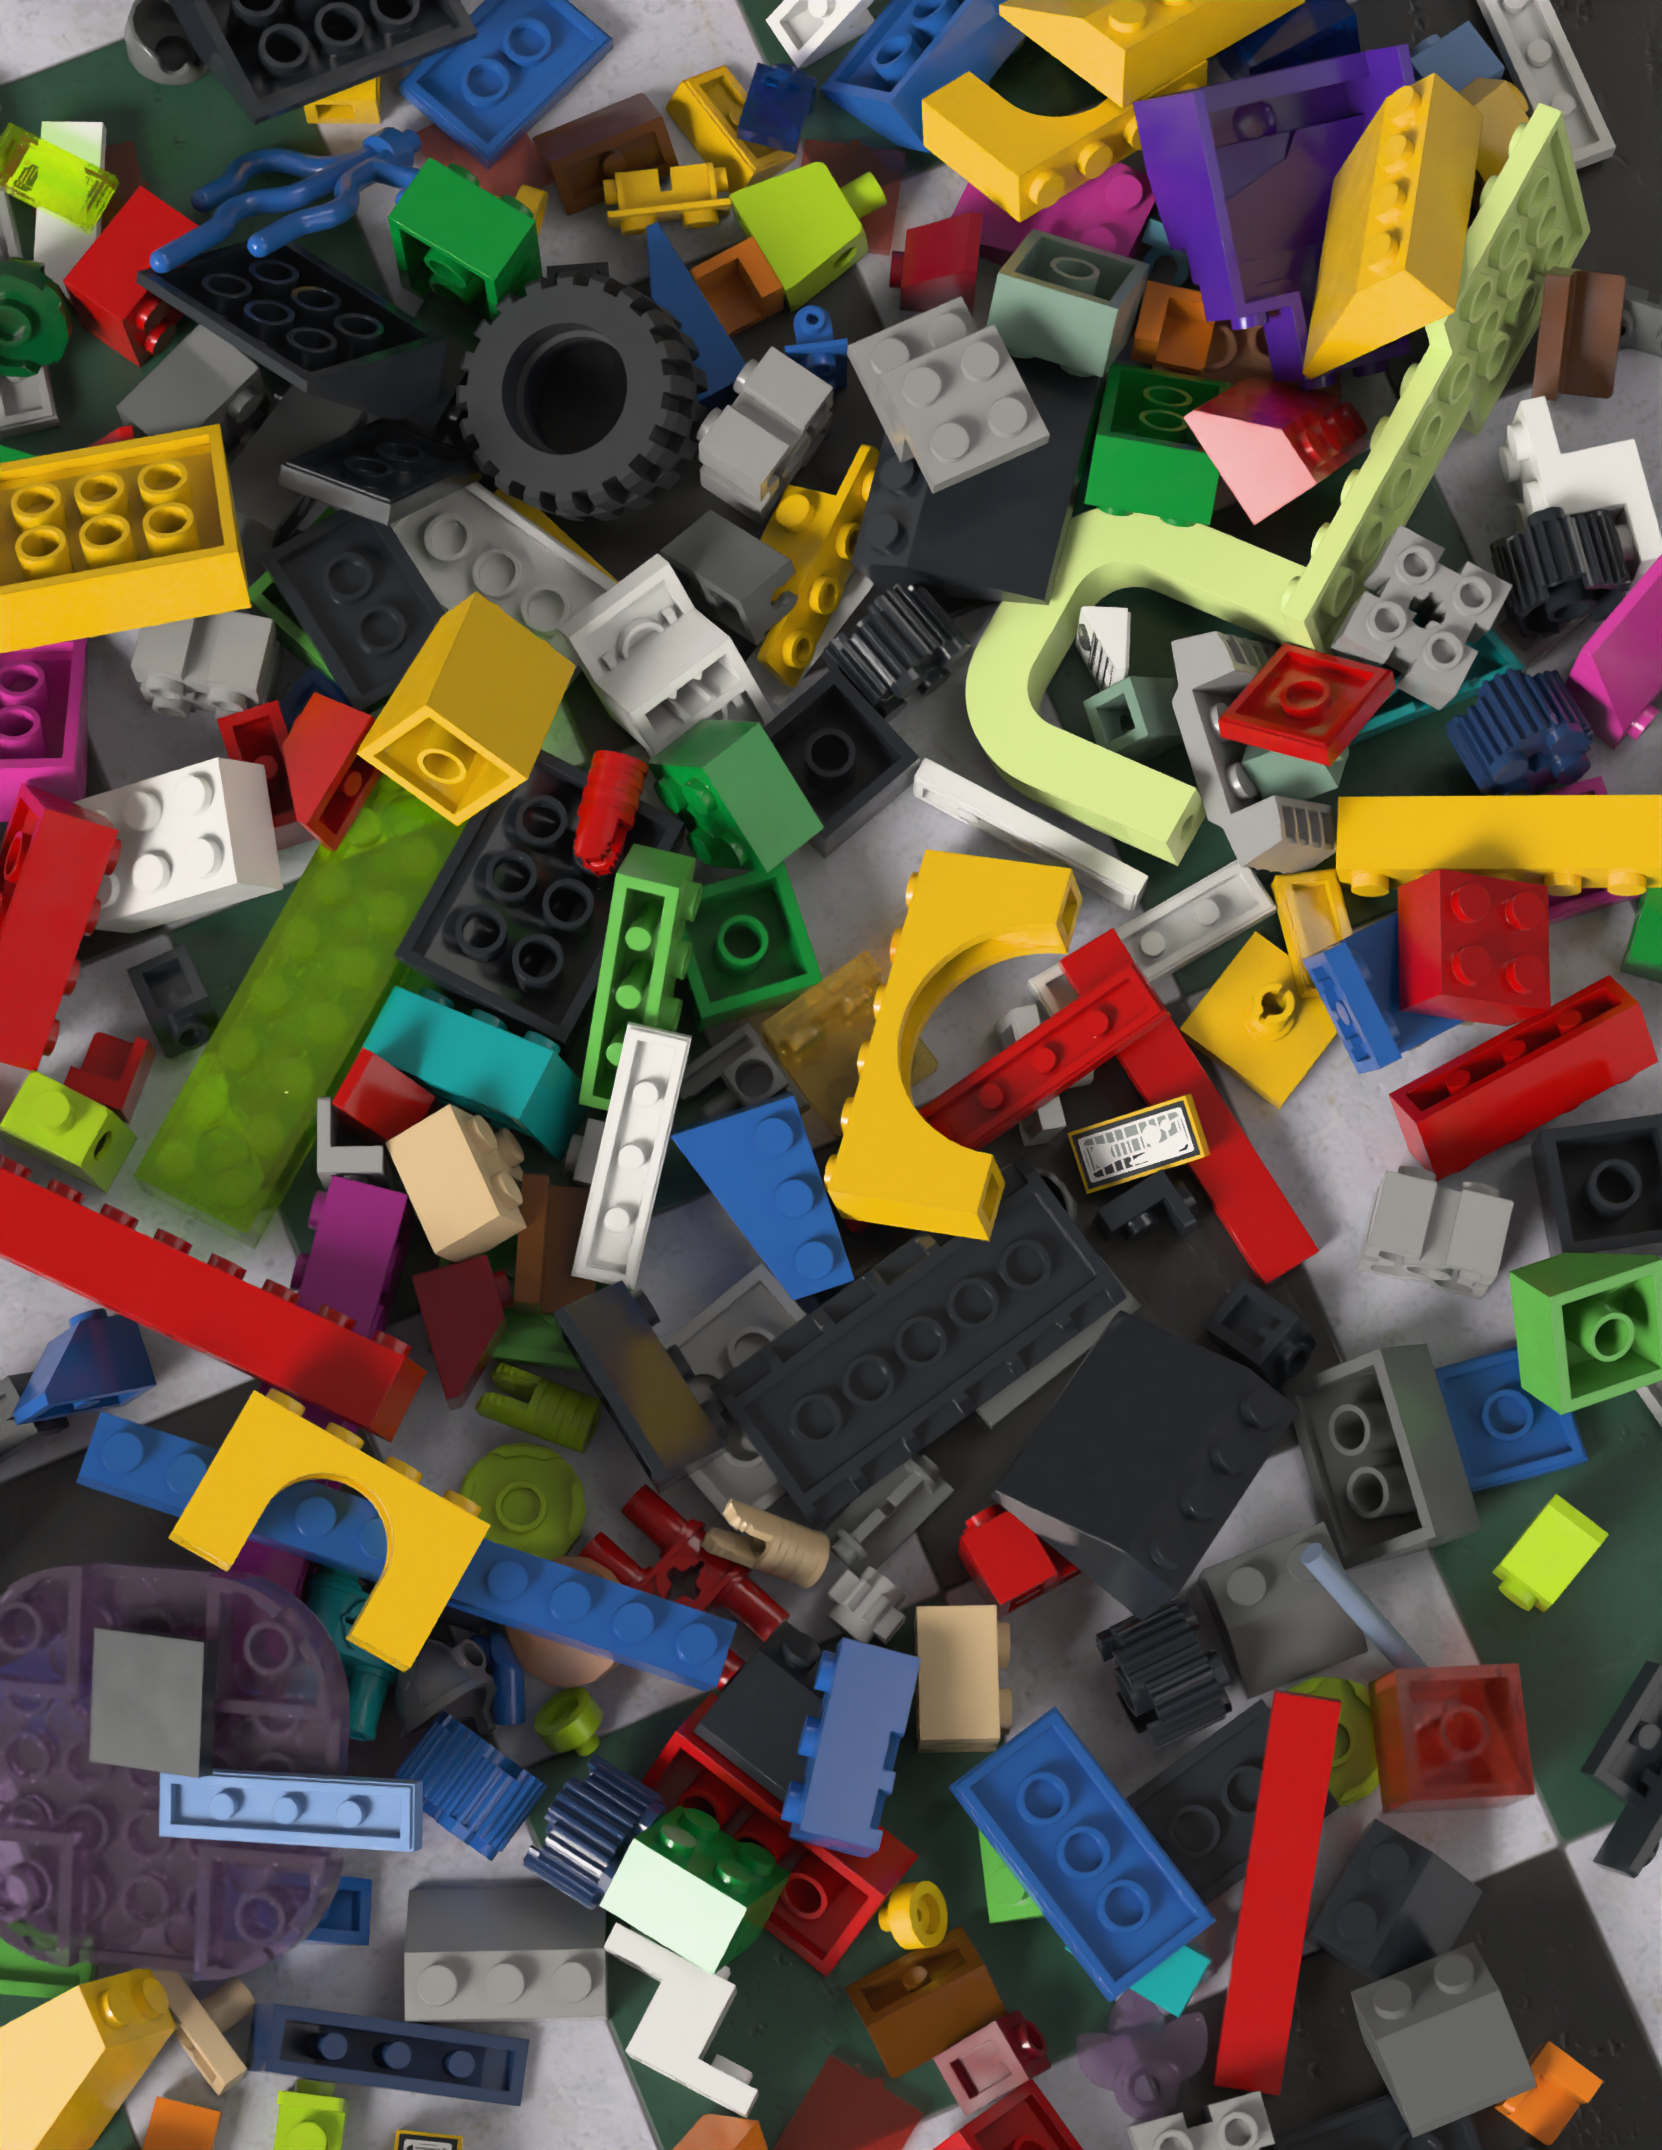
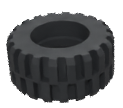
(510, 374)

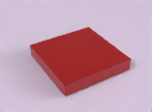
(1306, 704)

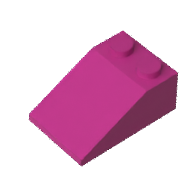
(1101, 213)
(1621, 665)
(44, 721)

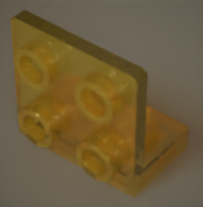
(822, 1035)

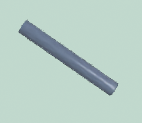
(1360, 1608)

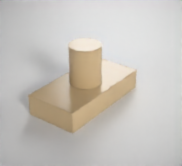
(202, 2024)

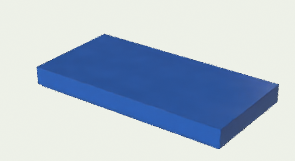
(1082, 1854)

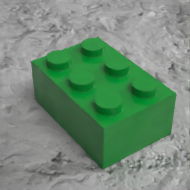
(463, 240)
(1147, 452)

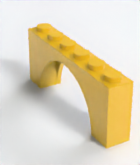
(958, 922)

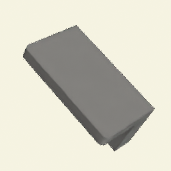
(355, 1163)

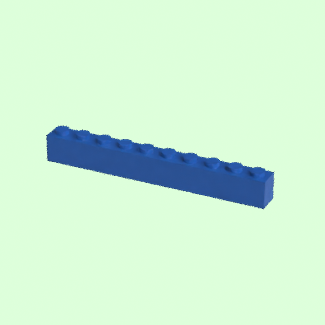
(497, 1584)

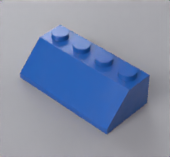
(912, 54)

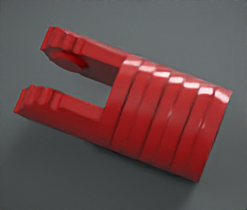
(608, 808)

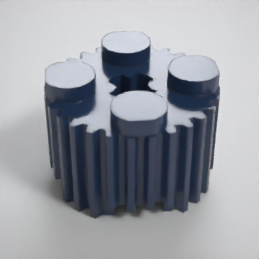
(1522, 735)
(592, 1831)

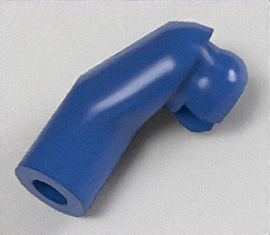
(509, 1700)

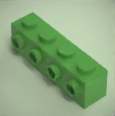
(640, 959)

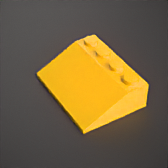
(1138, 44)
(1396, 225)
(118, 539)

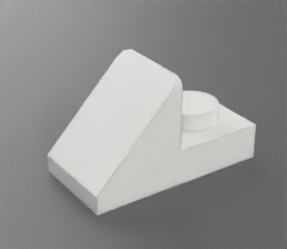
(818, 26)

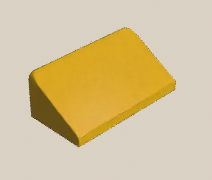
(708, 115)

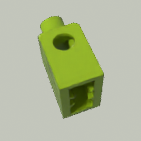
(808, 226)
(65, 1130)

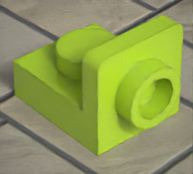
(310, 2117)

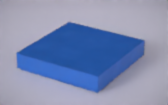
(1502, 1427)

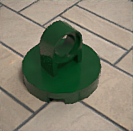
(33, 318)

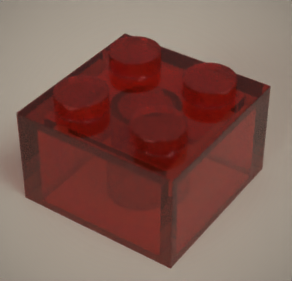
(1450, 1738)

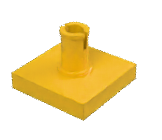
(1259, 1024)

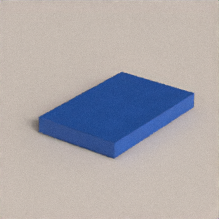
(507, 76)

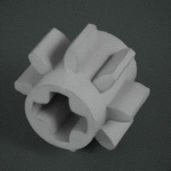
(866, 1606)

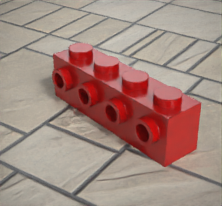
(1523, 1078)

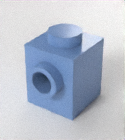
(1456, 58)

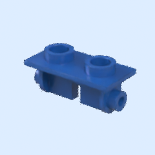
(817, 348)

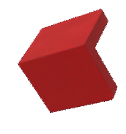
(113, 1073)

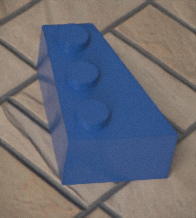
(772, 1190)
(851, 1747)

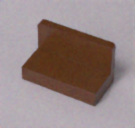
(607, 141)
(1579, 333)
(549, 1247)
(926, 2002)

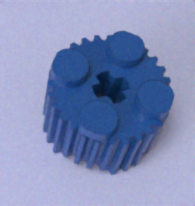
(471, 1785)

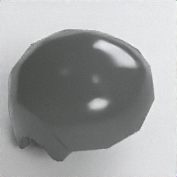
(160, 45)

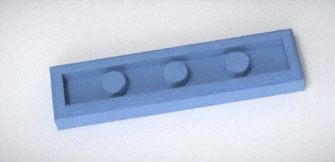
(293, 1809)

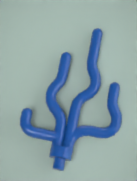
(382, 159)

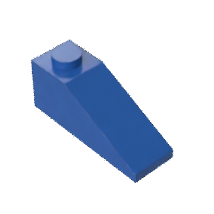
(678, 293)

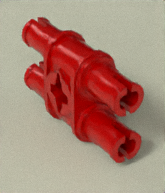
(718, 1581)

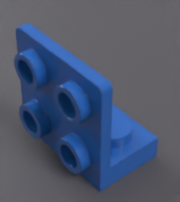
(1362, 997)

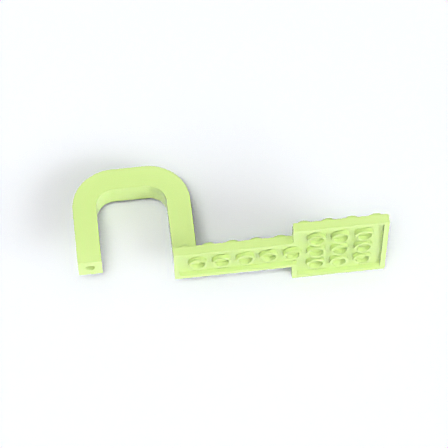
(1524, 227)

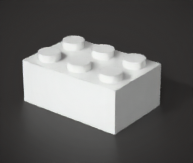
(187, 844)

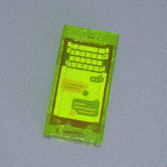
(53, 179)

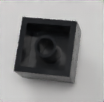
(841, 757)
(1601, 1186)

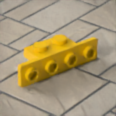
(820, 540)

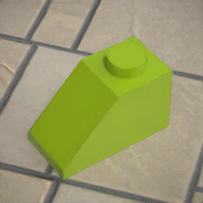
(1548, 1555)

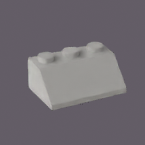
(504, 1957)

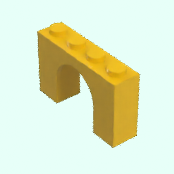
(1026, 157)
(426, 1533)

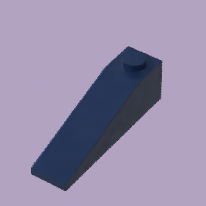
(386, 2054)

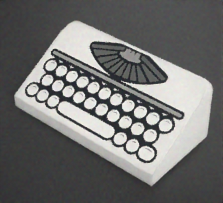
(1104, 643)

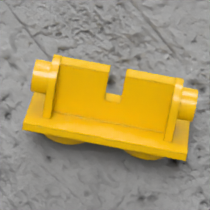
(690, 200)

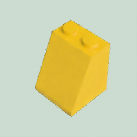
(469, 711)
(79, 2060)

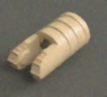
(771, 1546)

